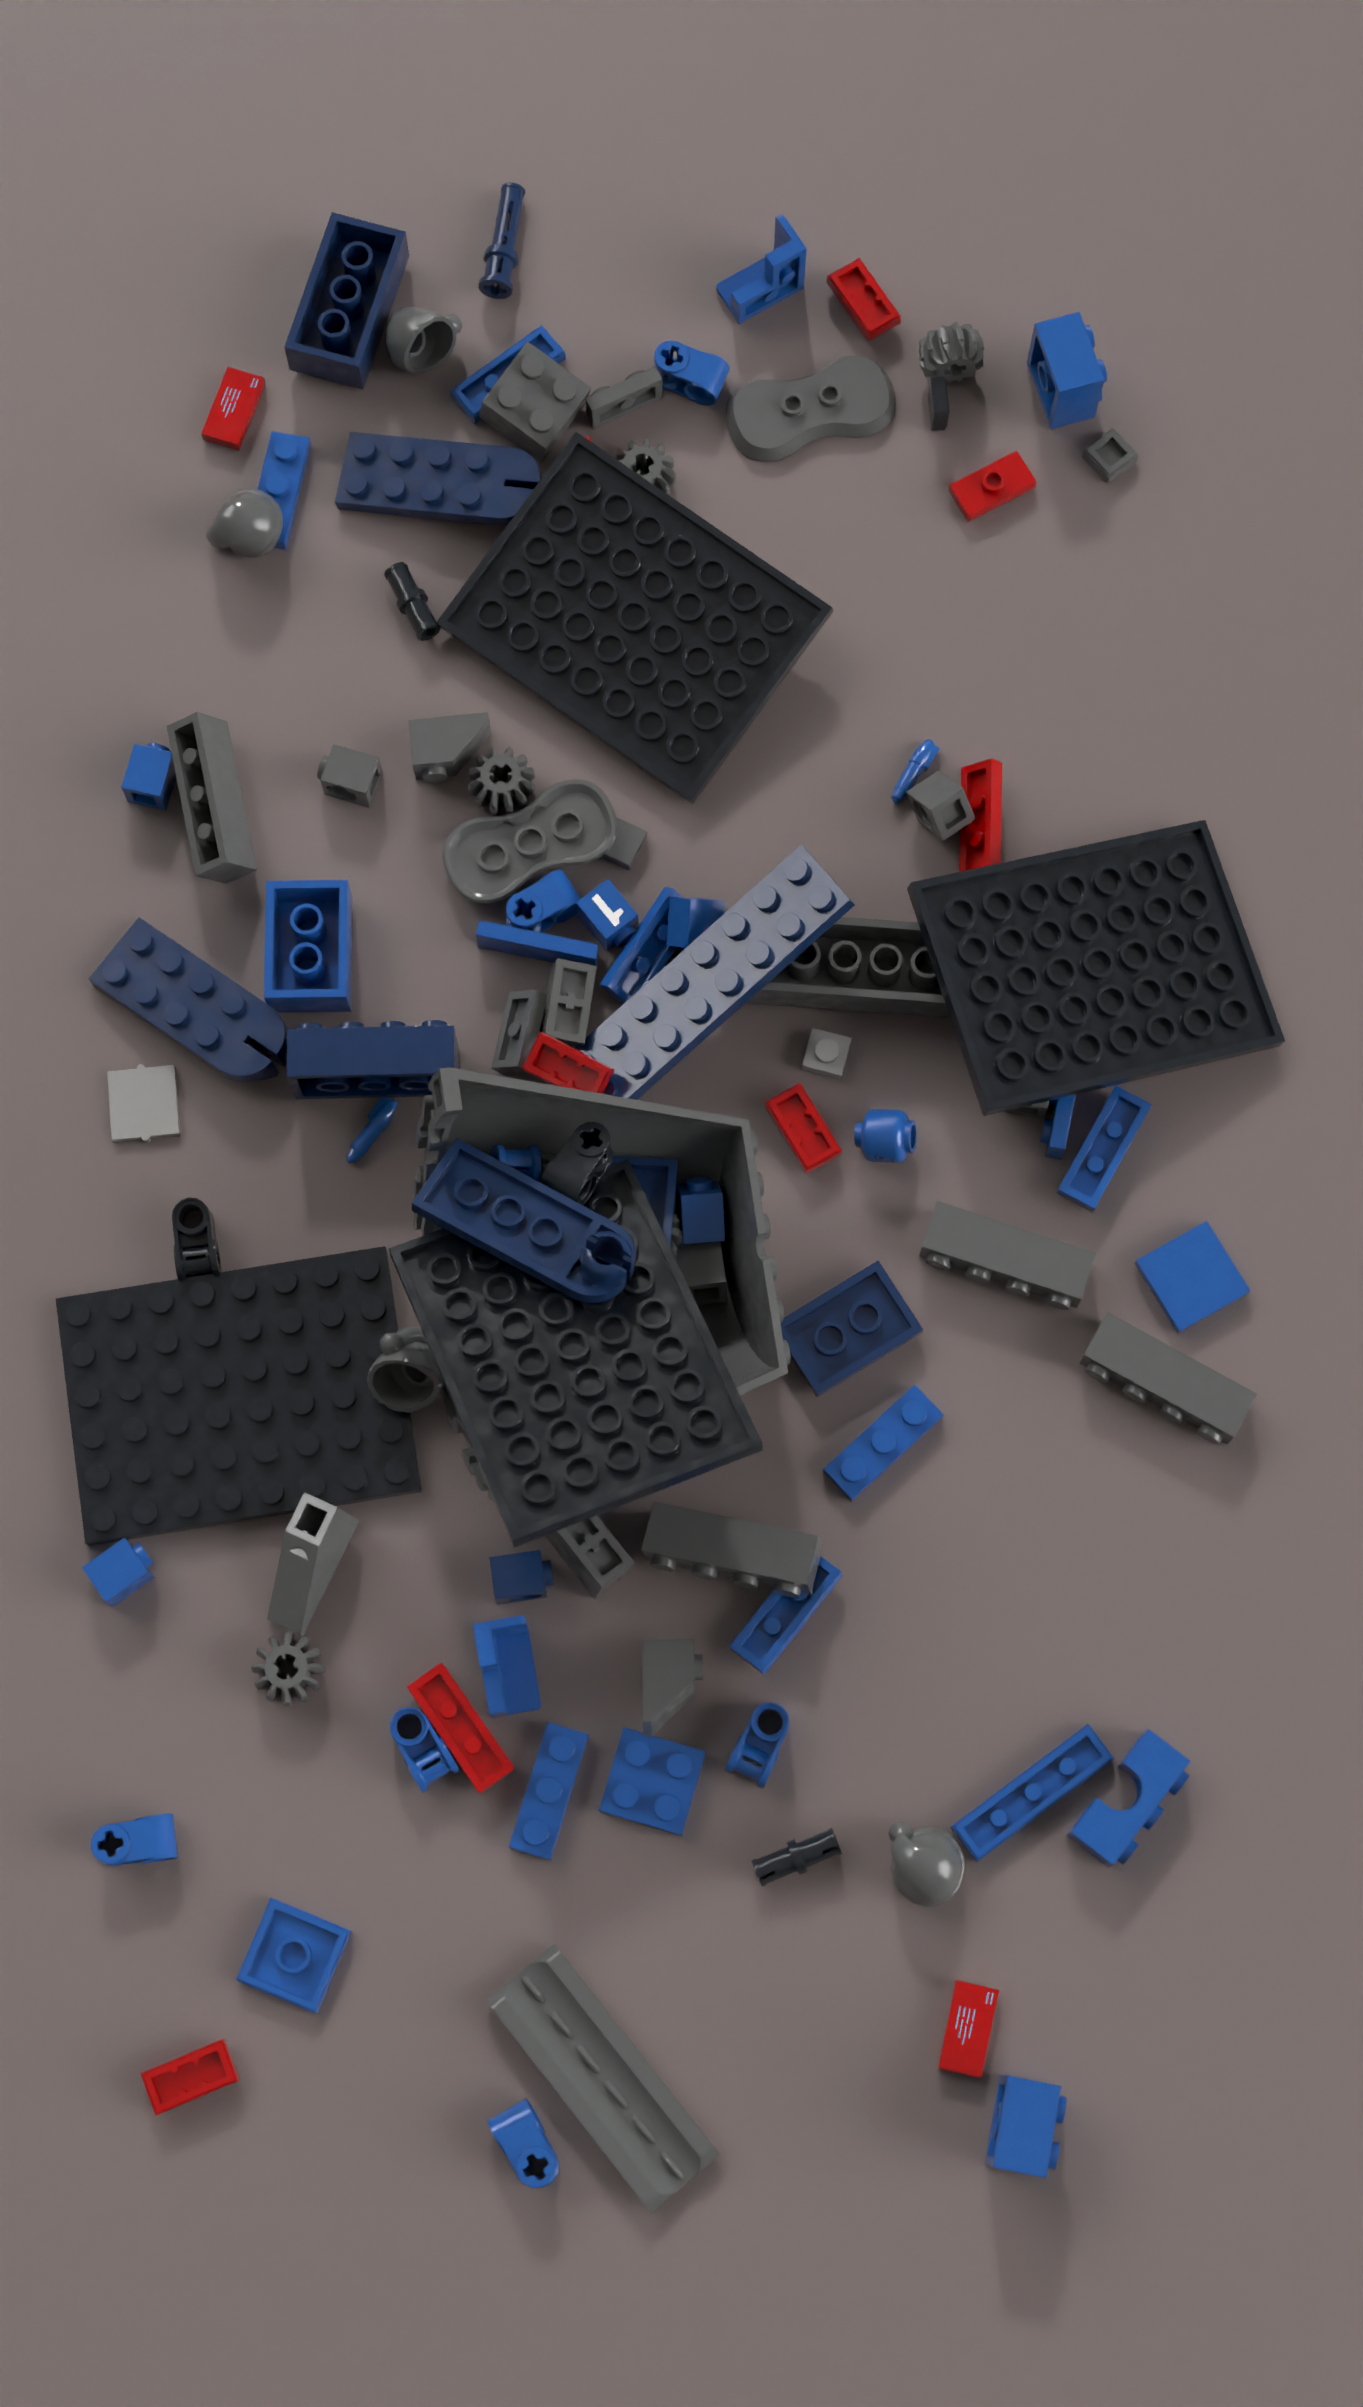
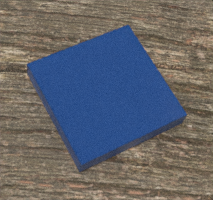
(1192, 1277)
(293, 1955)

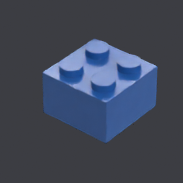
(1066, 369)
(1025, 2126)

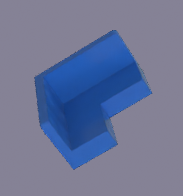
(768, 279)
(507, 1666)

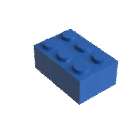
(308, 946)

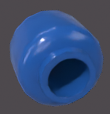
(886, 1135)

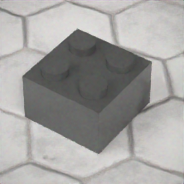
(534, 402)

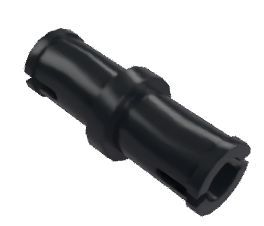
(412, 601)
(796, 1857)

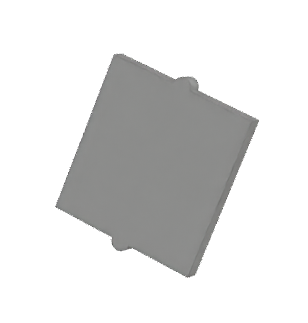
(143, 1103)

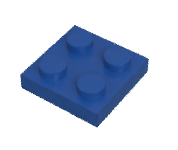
(652, 1781)

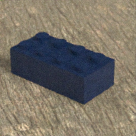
(347, 300)
(368, 1060)

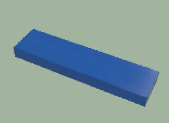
(1032, 1793)

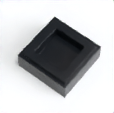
(938, 403)

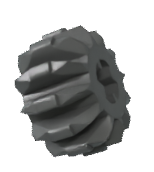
(951, 352)
(652, 461)
(501, 768)
(274, 1674)

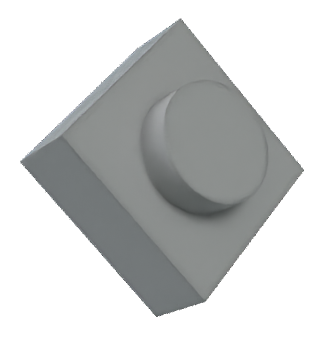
(826, 1054)

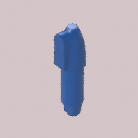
(917, 763)
(378, 1121)

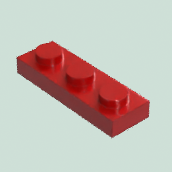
(982, 837)
(461, 1728)

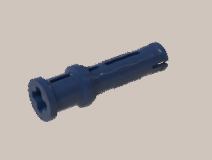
(510, 202)

